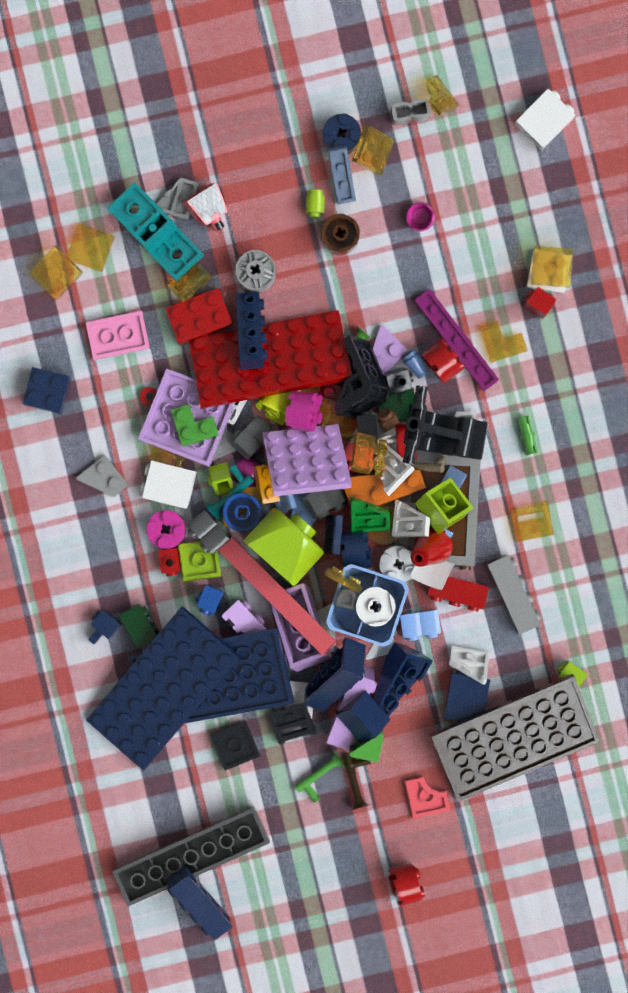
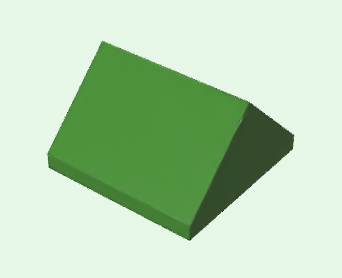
(368, 750)

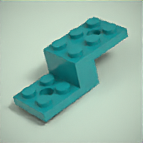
(155, 231)

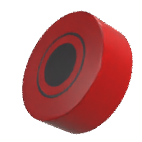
(147, 396)

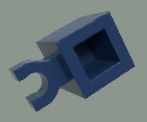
(104, 624)

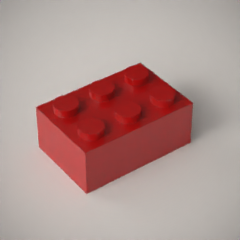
(199, 316)

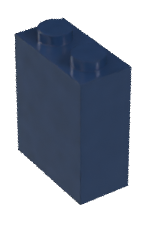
(465, 697)

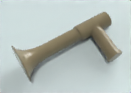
(437, 466)

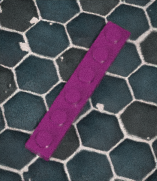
(456, 340)

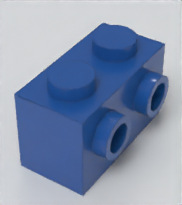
(209, 599)

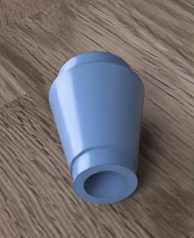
(415, 363)

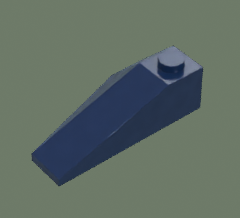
(399, 672)

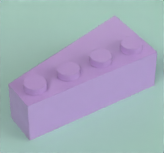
(244, 620)

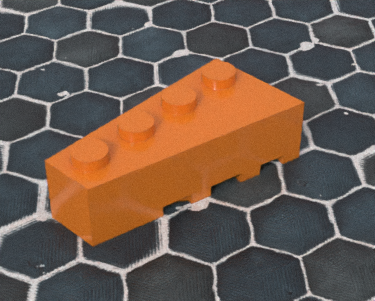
(371, 488)

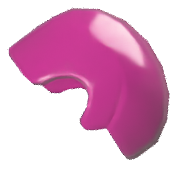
(420, 216)
(246, 467)

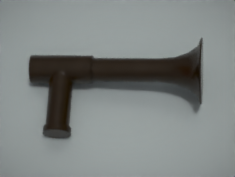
(350, 768)

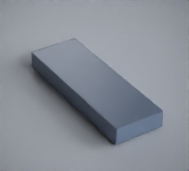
(341, 174)

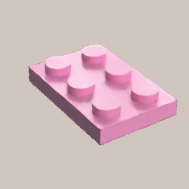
(117, 335)

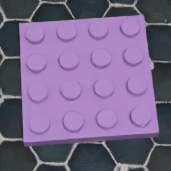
(160, 429)
(306, 460)

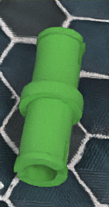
(527, 435)

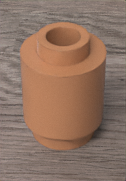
(387, 420)

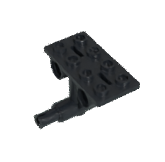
(441, 433)

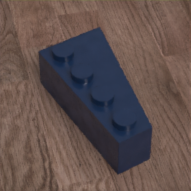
(336, 676)

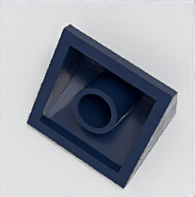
(363, 717)

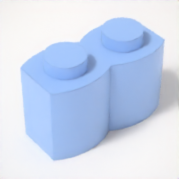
(420, 624)

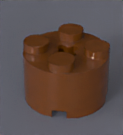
(336, 244)

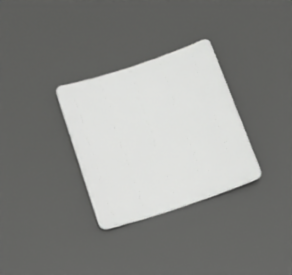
(426, 576)

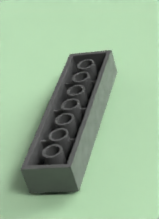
(196, 851)

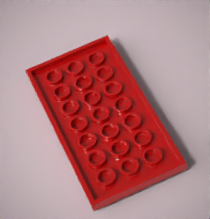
(299, 352)

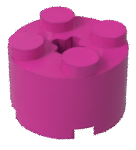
(303, 411)
(155, 529)

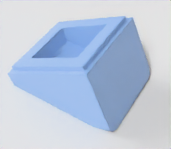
(456, 475)

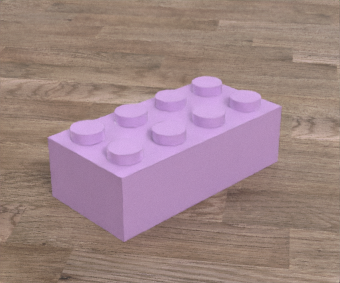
(297, 648)

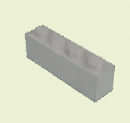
(513, 594)

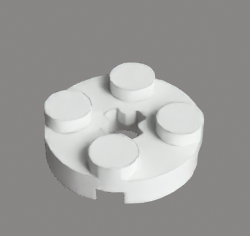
(389, 558)
(384, 613)

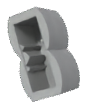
(405, 112)

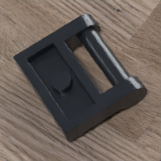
(290, 717)

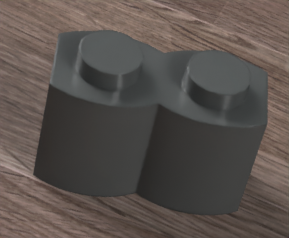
(250, 438)
(322, 502)
(208, 532)

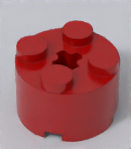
(442, 361)
(405, 884)

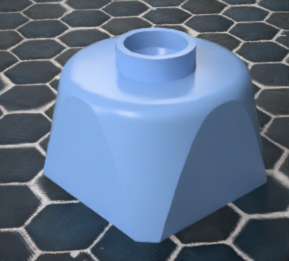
(347, 620)

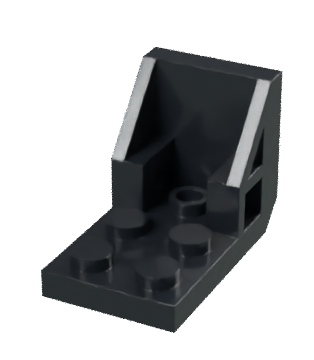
(373, 388)

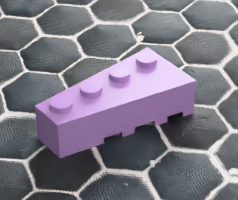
(338, 733)

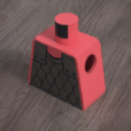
(207, 206)

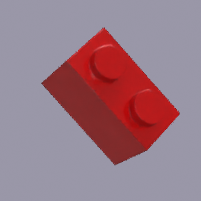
(539, 302)

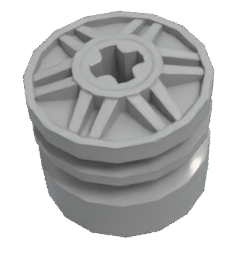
(257, 282)

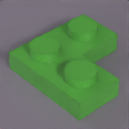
(191, 431)

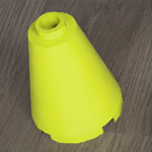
(275, 406)

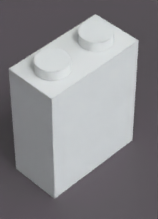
(545, 119)
(168, 484)

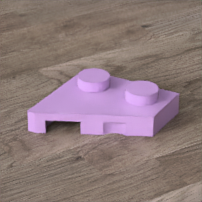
(387, 349)

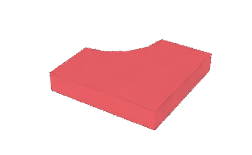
(424, 799)

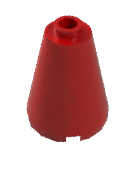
(431, 549)

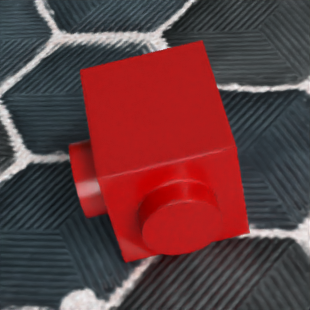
(169, 561)

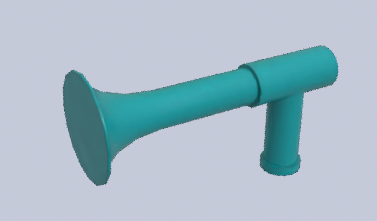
(243, 483)

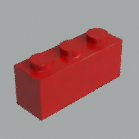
(462, 592)

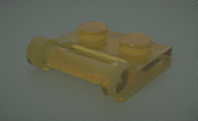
(532, 528)

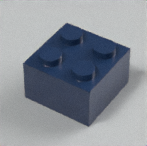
(47, 390)

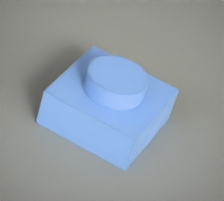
(286, 503)

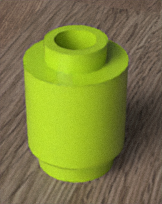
(315, 203)

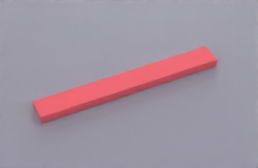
(278, 596)

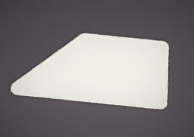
(378, 650)

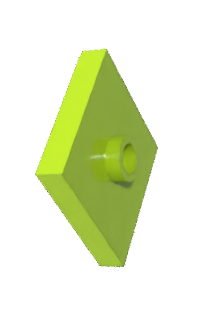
(197, 563)

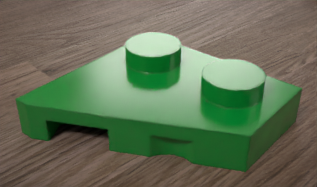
(368, 516)

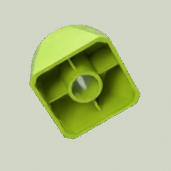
(285, 544)

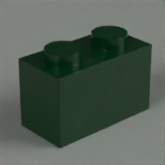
(139, 625)

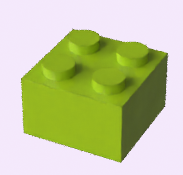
(444, 505)

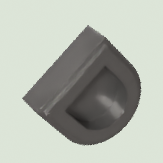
(346, 599)

